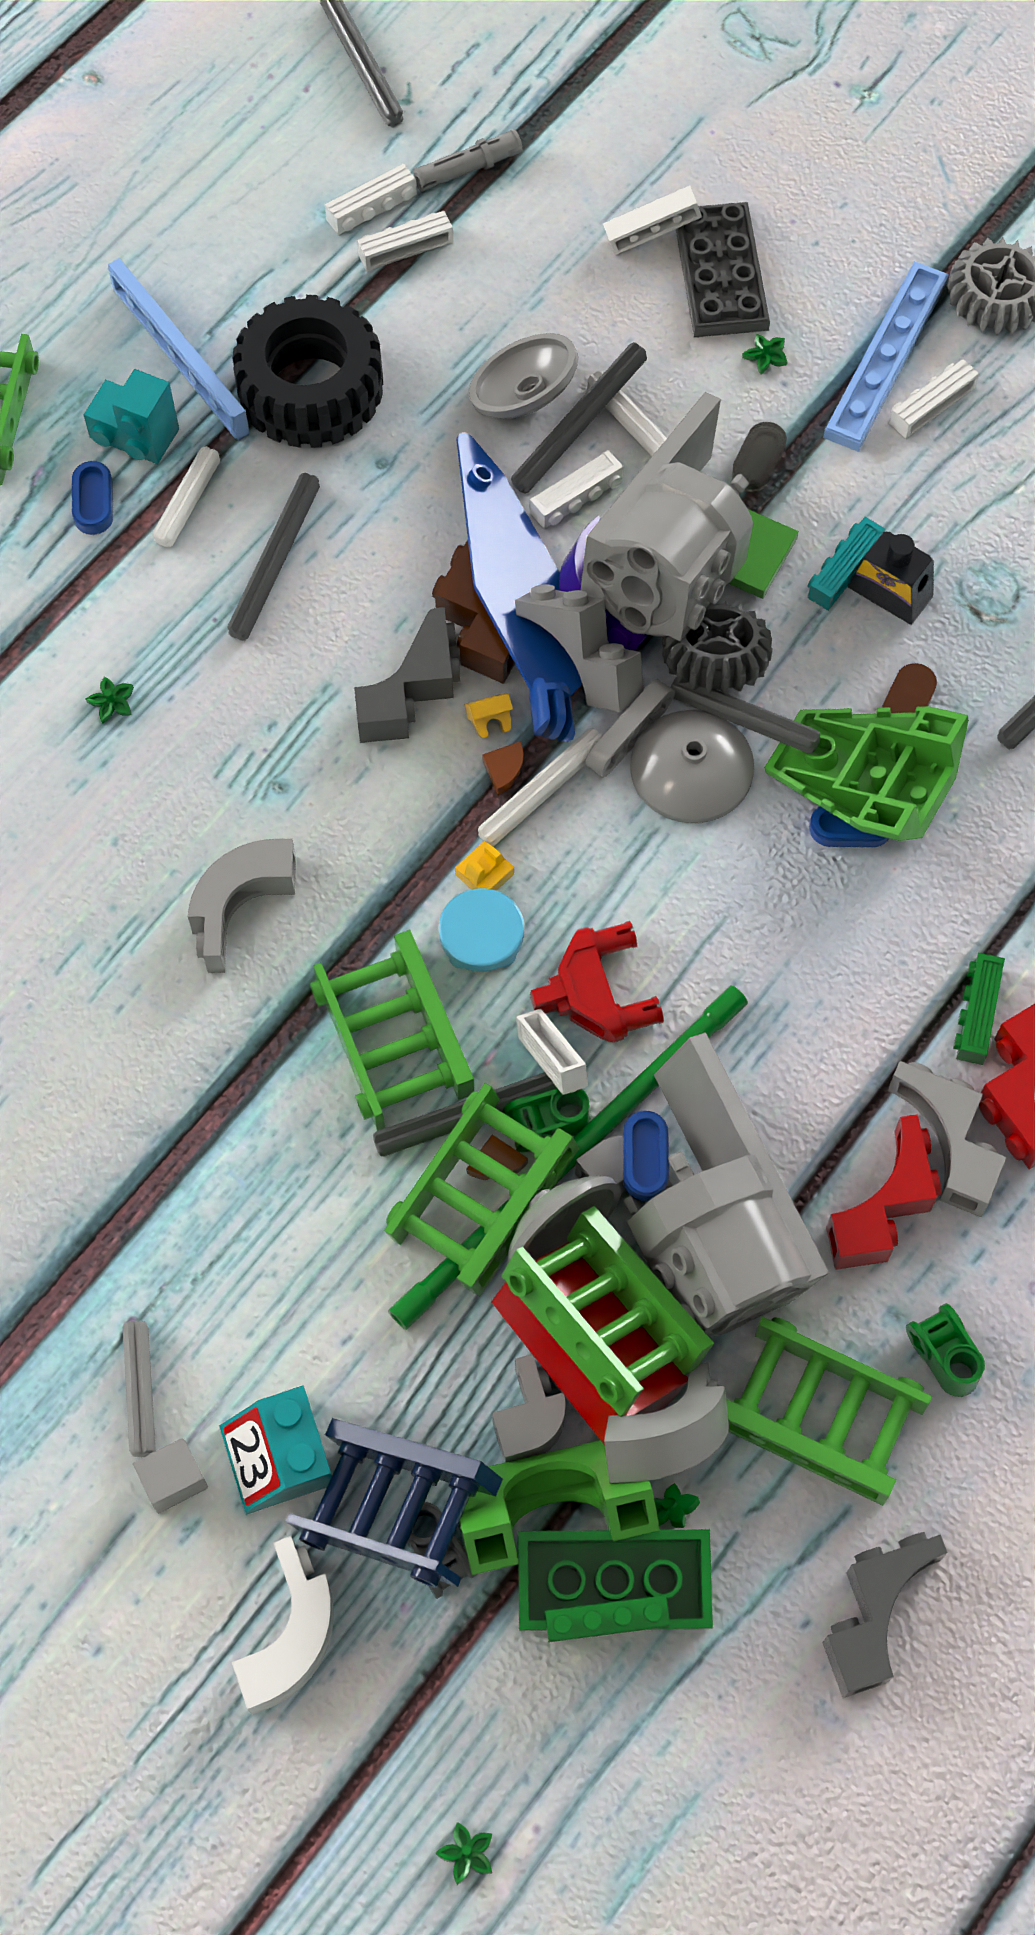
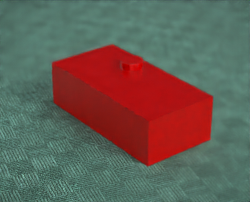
(658, 1387)

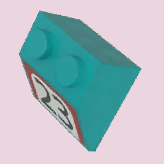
(276, 1450)

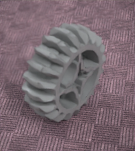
(977, 281)

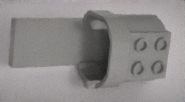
(670, 535)
(731, 1233)

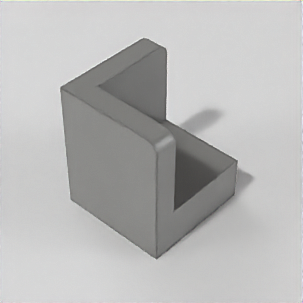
(170, 1475)

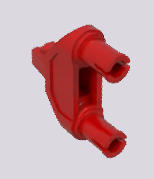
(584, 991)

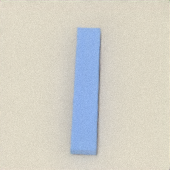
(178, 349)
(886, 356)

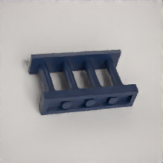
(391, 1456)

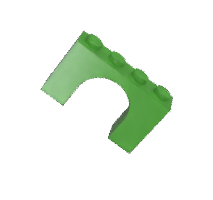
(549, 1478)

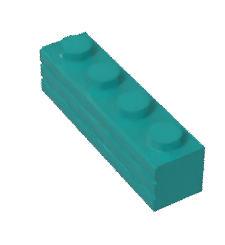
(839, 569)

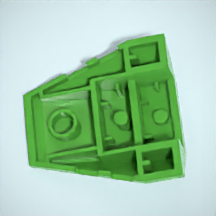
(877, 768)

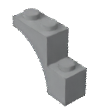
(608, 671)
(949, 1109)

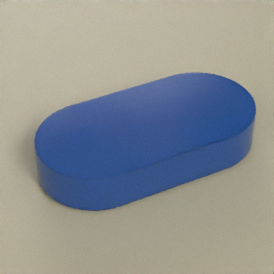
(92, 497)
(835, 832)
(645, 1155)

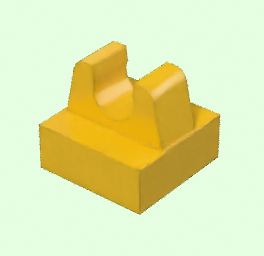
(489, 708)
(484, 868)

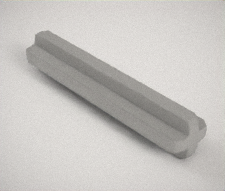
(138, 1388)

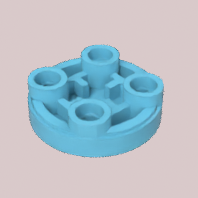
(481, 930)

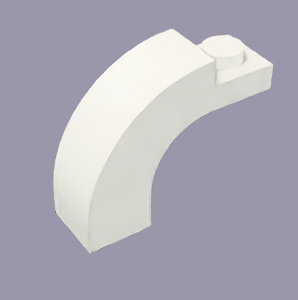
(294, 1657)

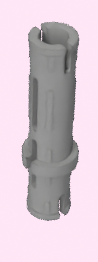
(478, 156)

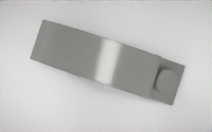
(232, 880)
(670, 1439)

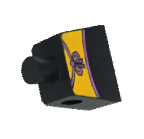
(896, 576)

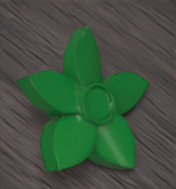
(767, 352)
(111, 699)
(675, 1506)
(467, 1853)

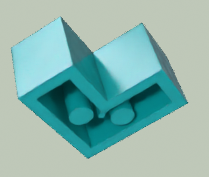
(134, 416)

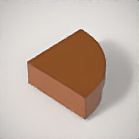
(504, 766)
(501, 1153)

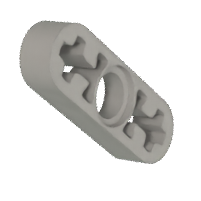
(627, 728)

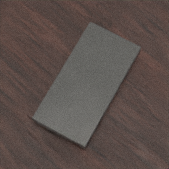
(722, 272)

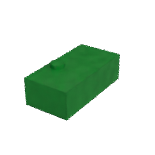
(592, 1569)

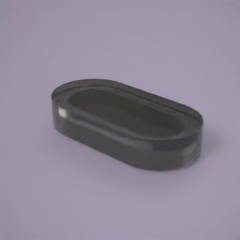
(760, 455)

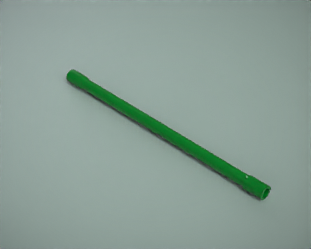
(714, 1017)

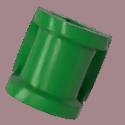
(544, 1114)
(942, 1342)

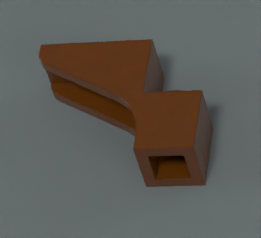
(479, 640)

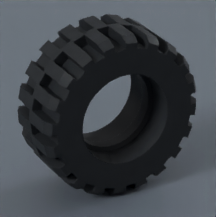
(308, 331)

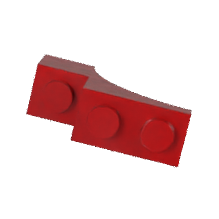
(1010, 1096)
(863, 1232)

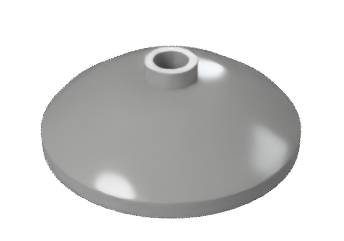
(524, 376)
(688, 785)
(557, 1210)

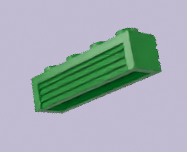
(980, 1008)
(607, 1618)

